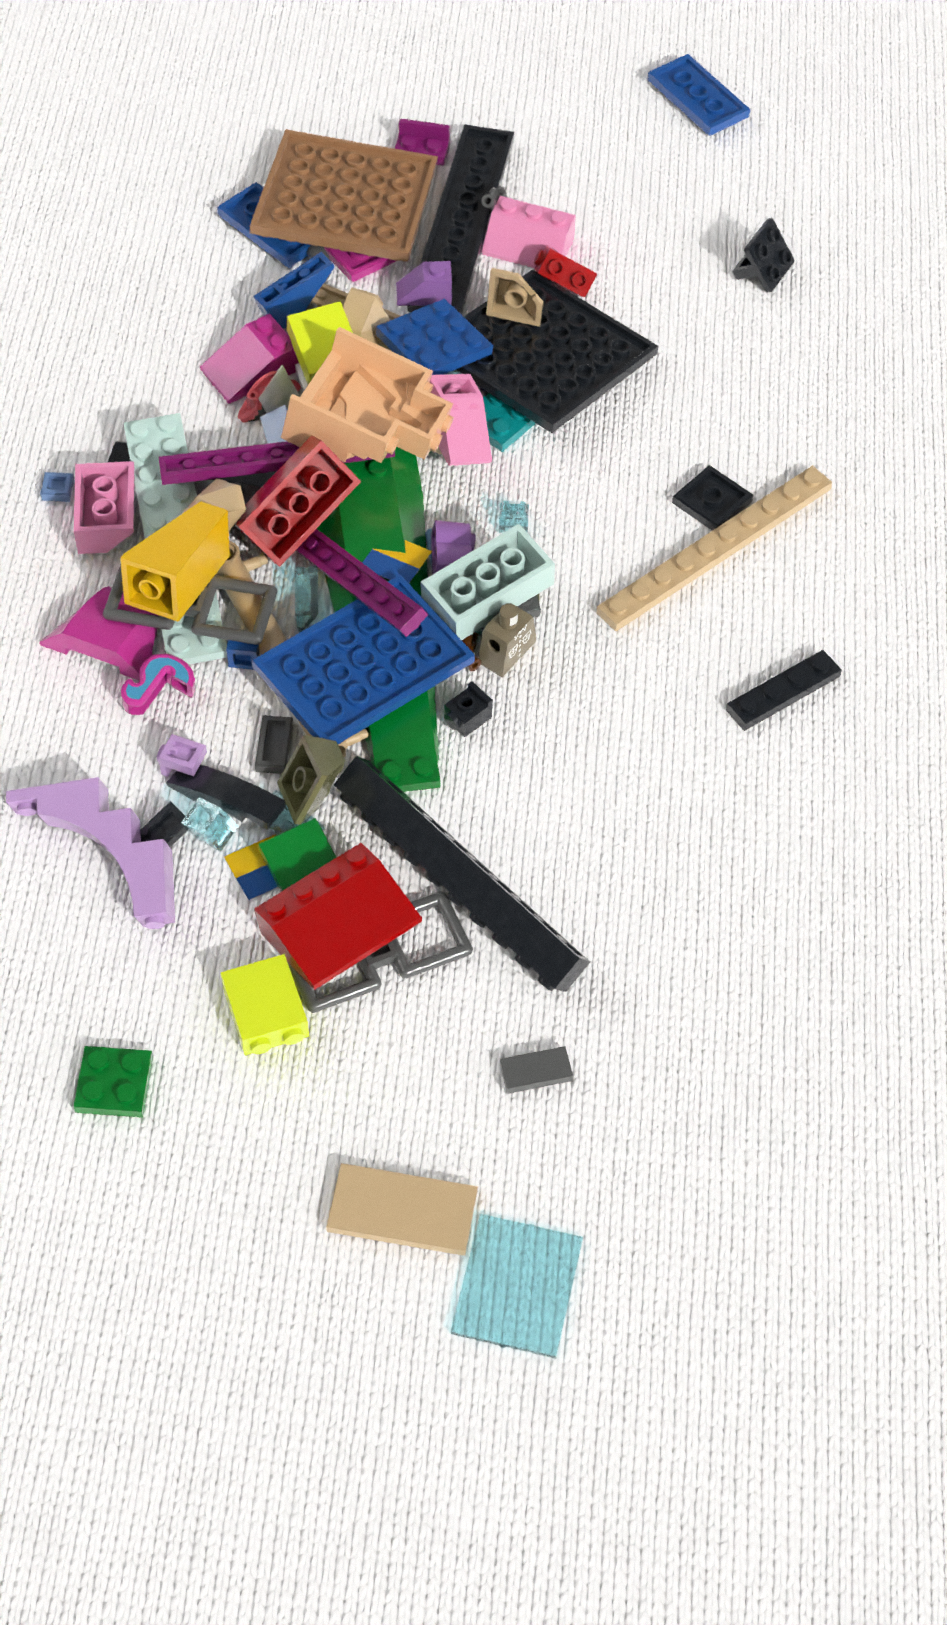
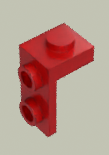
(564, 271)

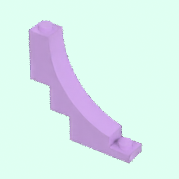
(84, 809)

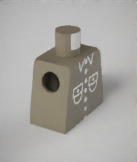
(506, 639)

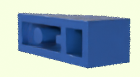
(294, 290)

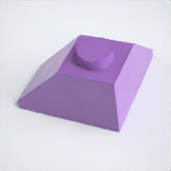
(425, 284)

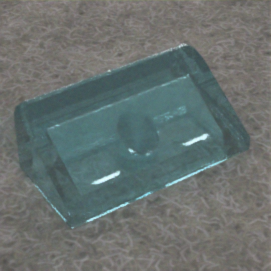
(306, 596)

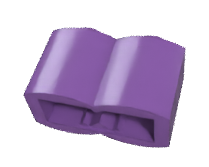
(450, 542)

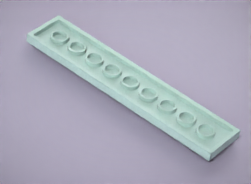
(160, 505)

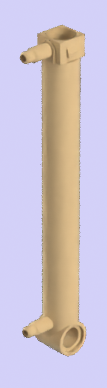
(248, 607)

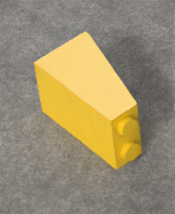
(176, 562)

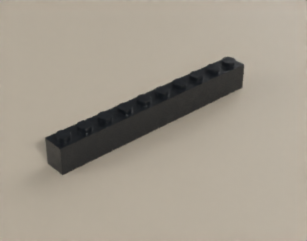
(462, 874)

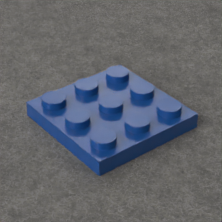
(435, 338)

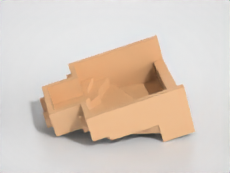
(368, 403)

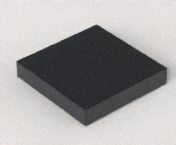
(712, 498)

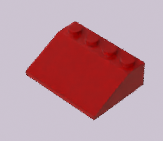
(336, 916)

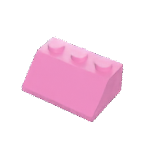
(522, 229)
(103, 505)

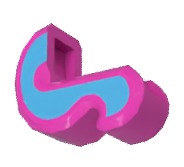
(154, 675)

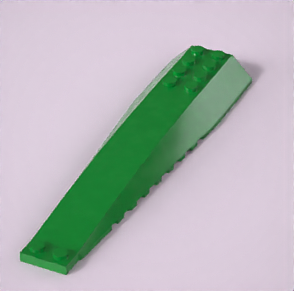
(381, 516)

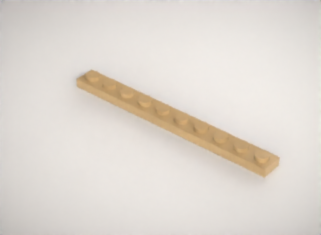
(713, 548)

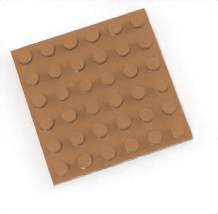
(344, 195)

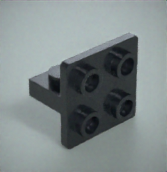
(765, 257)

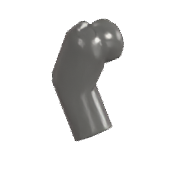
(490, 199)

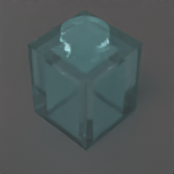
(210, 824)

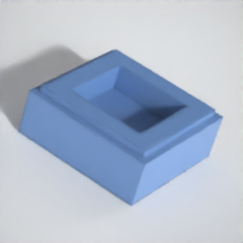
(57, 487)

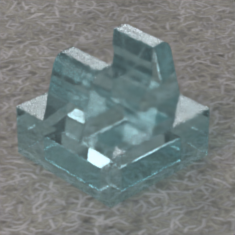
(512, 515)

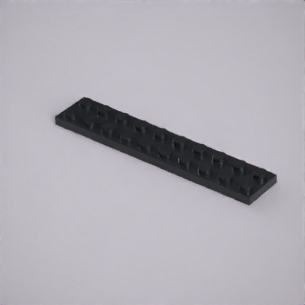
(460, 217)

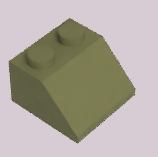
(310, 776)

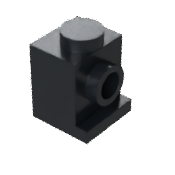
(468, 710)

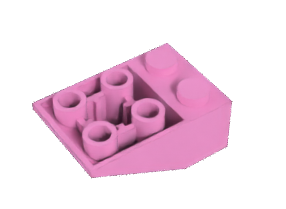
(468, 435)

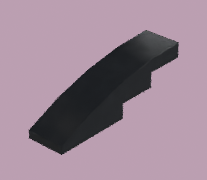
(231, 794)

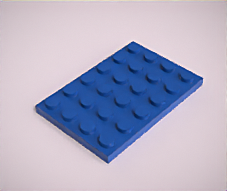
(360, 667)

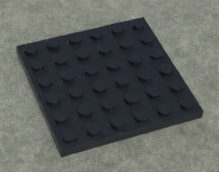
(562, 364)

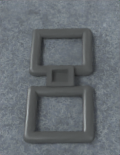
(200, 610)
(390, 954)

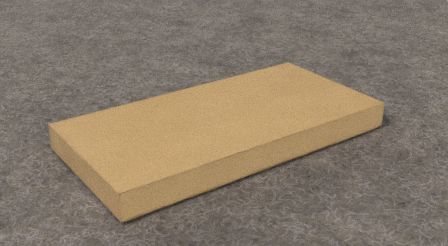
(402, 1209)

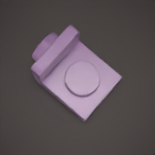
(180, 755)

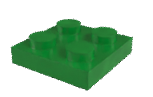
(113, 1081)

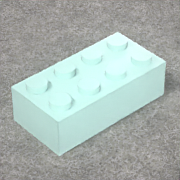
(480, 583)

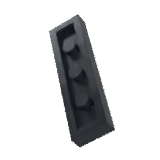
(783, 690)

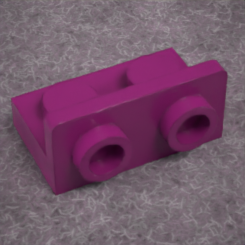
(424, 138)

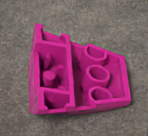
(104, 639)

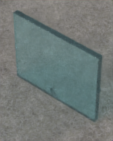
(517, 1286)

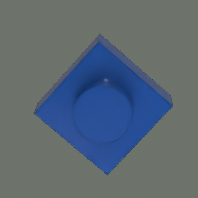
(241, 654)

